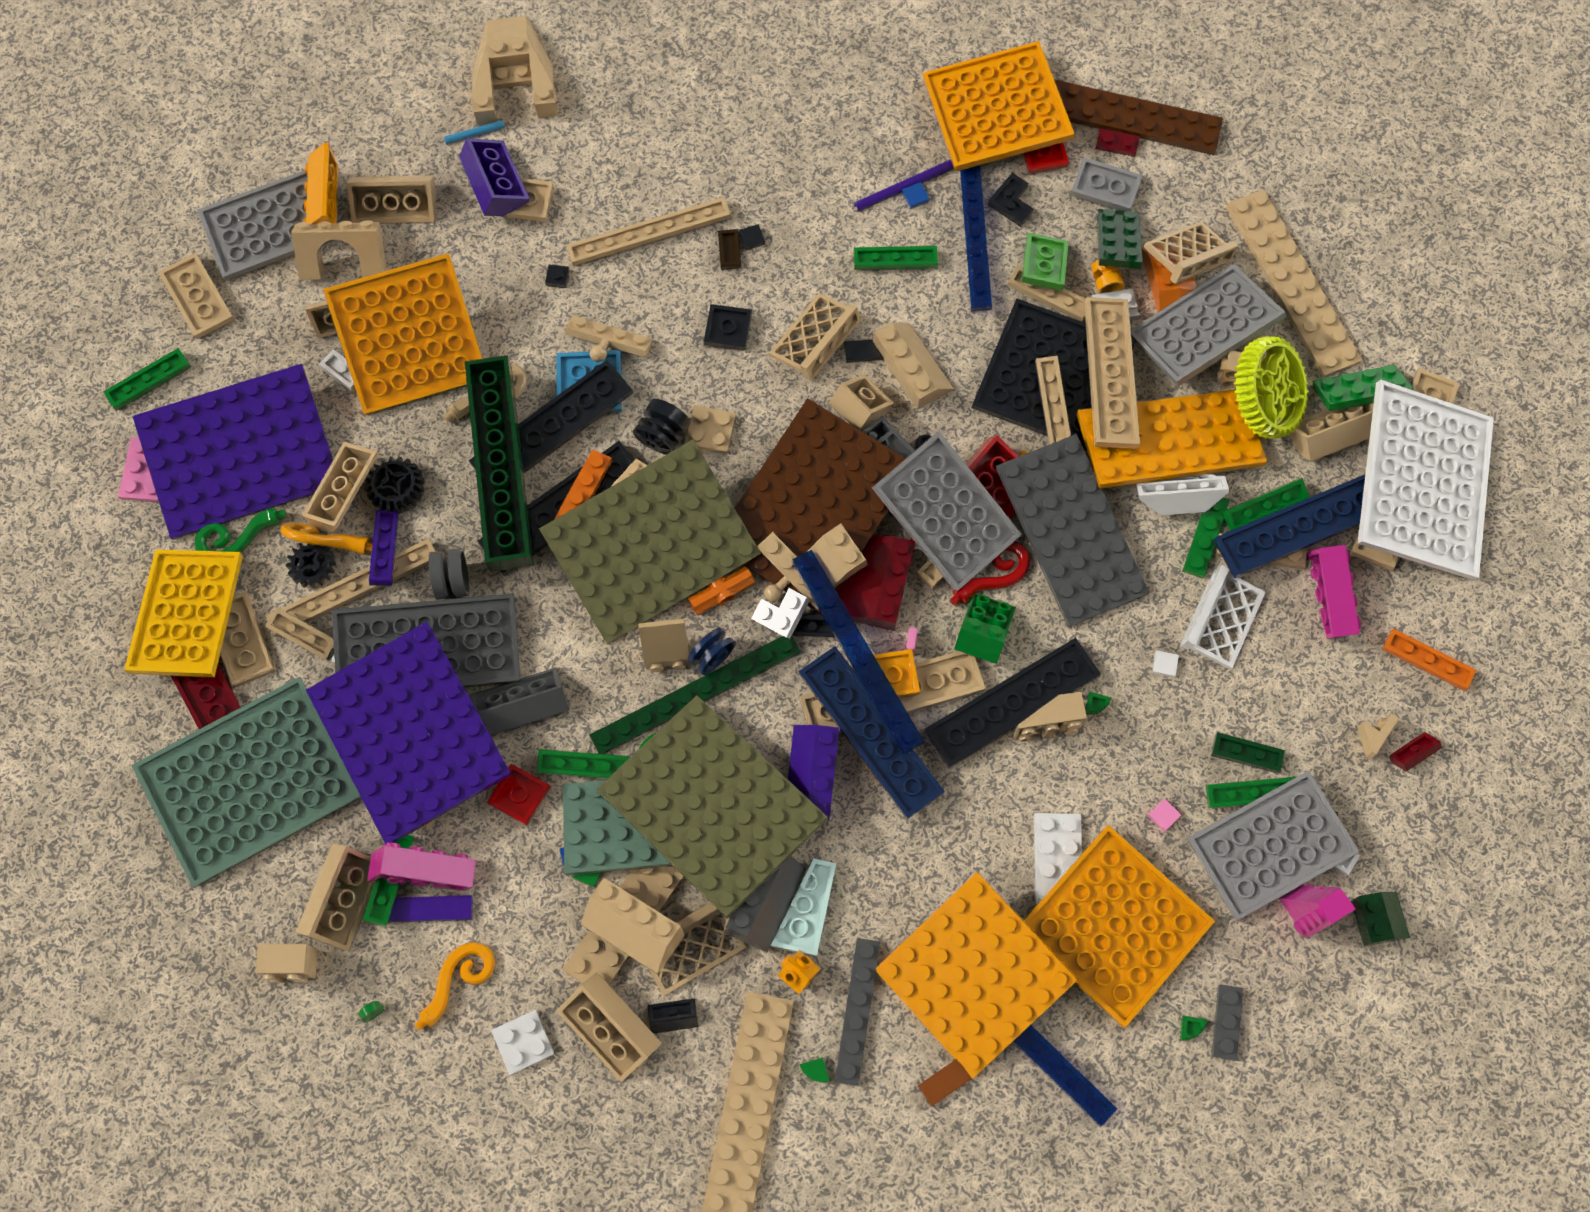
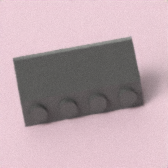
(521, 702)
(764, 910)

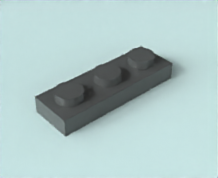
(1227, 1022)

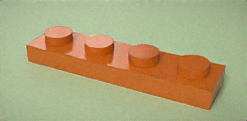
(586, 481)
(1429, 659)

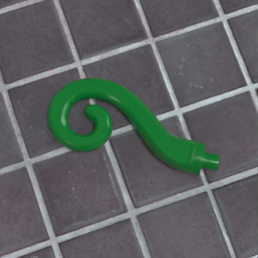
(258, 523)

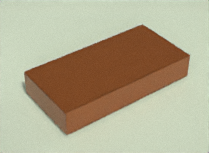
(944, 1082)

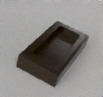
(729, 249)

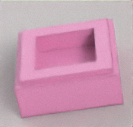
(911, 640)
(1164, 815)

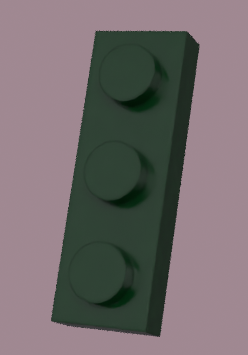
(1248, 752)

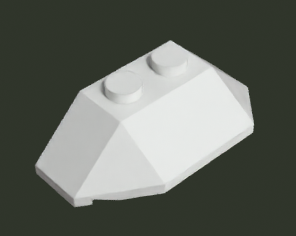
(1183, 494)

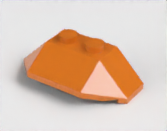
(1162, 288)

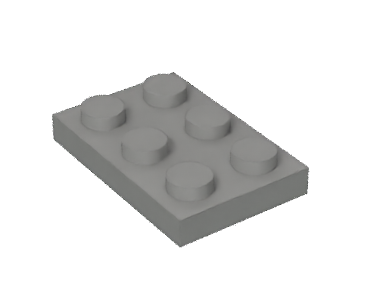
(1106, 184)

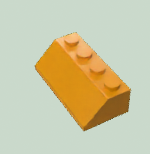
(321, 186)

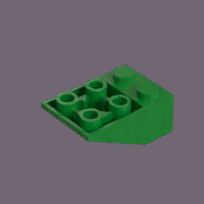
(985, 628)

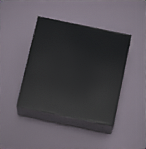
(752, 237)

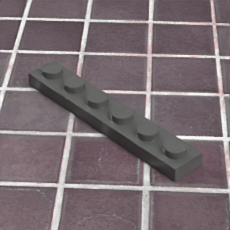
(857, 1012)

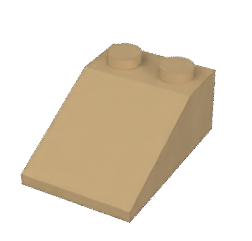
(664, 644)

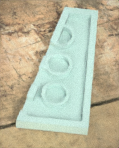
(806, 916)

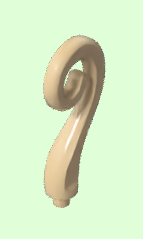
(461, 407)

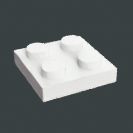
(522, 1042)

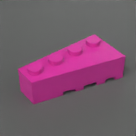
(1335, 590)
(422, 867)
(1315, 907)

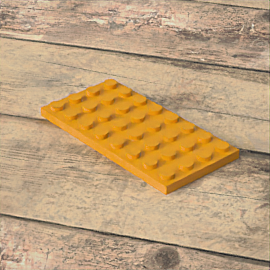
(1177, 441)

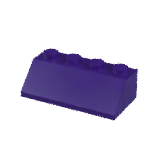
(493, 176)
(814, 763)

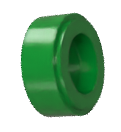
(370, 1011)

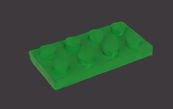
(1356, 387)

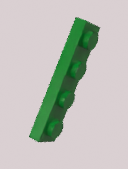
(895, 257)
(147, 379)
(1266, 504)
(1202, 542)
(579, 763)
(1241, 792)
(384, 895)

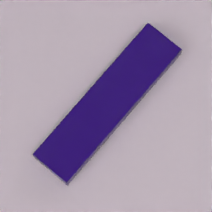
(383, 548)
(432, 908)

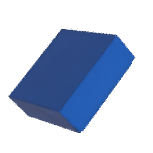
(915, 195)

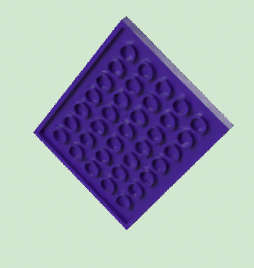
(235, 450)
(408, 733)

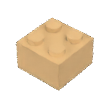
(860, 402)
(287, 962)

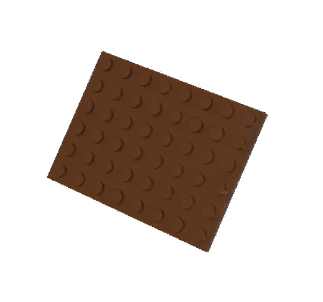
(814, 482)

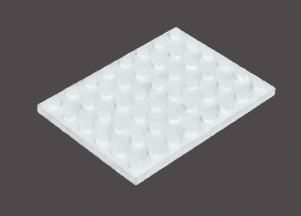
(1426, 480)

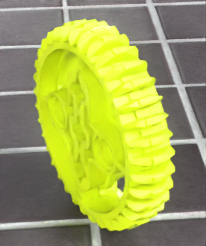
(1272, 389)

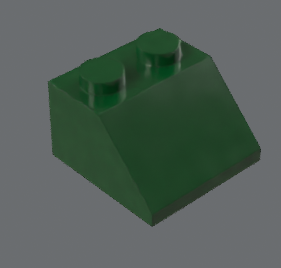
(1380, 918)

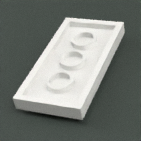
(1055, 848)

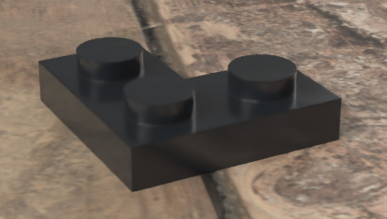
(1007, 200)

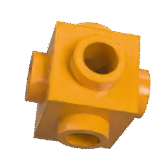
(798, 971)

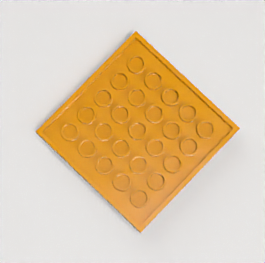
(998, 106)
(404, 332)
(1118, 925)
(976, 974)

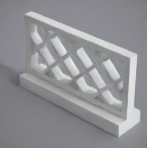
(1204, 613)

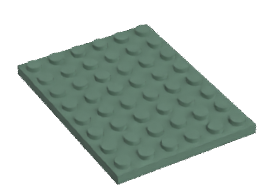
(245, 782)

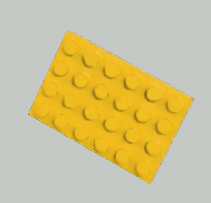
(184, 613)

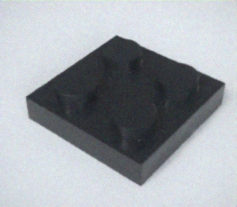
(727, 327)

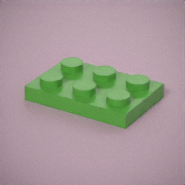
(1045, 261)

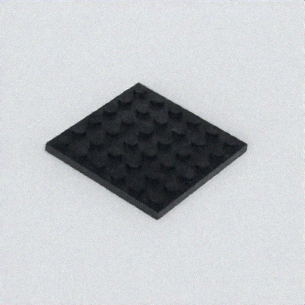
(1011, 380)

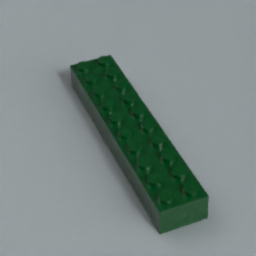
(498, 464)

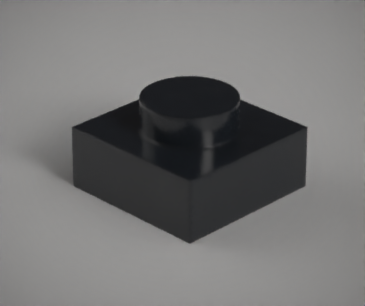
(557, 276)

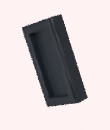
(861, 351)

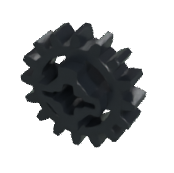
(315, 555)

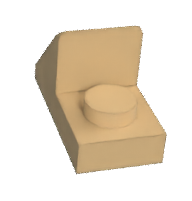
(1374, 737)

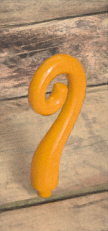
(309, 534)
(434, 1011)

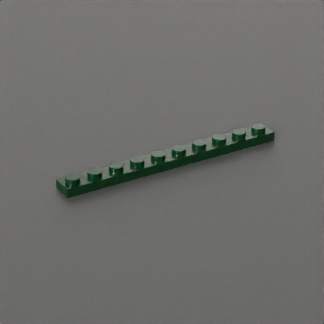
(704, 687)

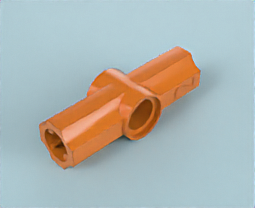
(721, 591)

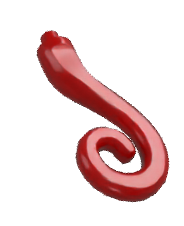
(990, 583)

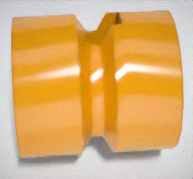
(1107, 278)

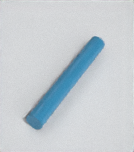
(474, 132)

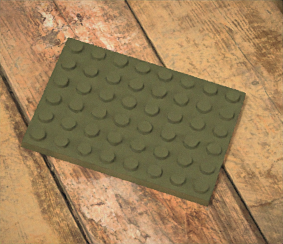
(650, 541)
(712, 806)

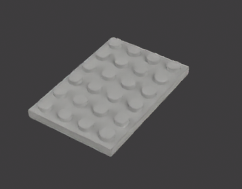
(255, 225)
(1207, 324)
(946, 511)
(1272, 845)

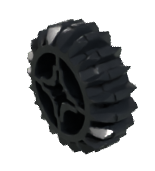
(376, 493)

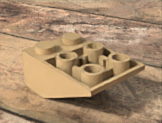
(1061, 714)

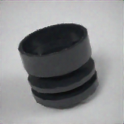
(661, 426)

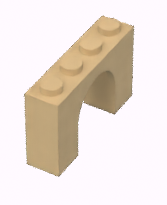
(362, 236)

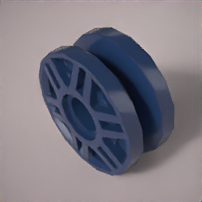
(711, 651)

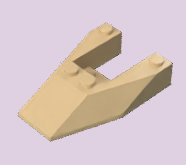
(510, 58)

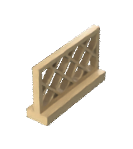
(1200, 261)
(828, 341)
(688, 923)

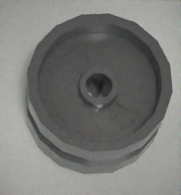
(449, 573)

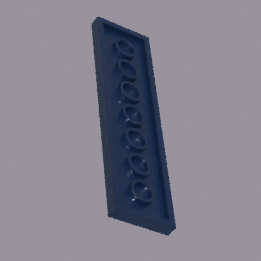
(1292, 528)
(853, 711)

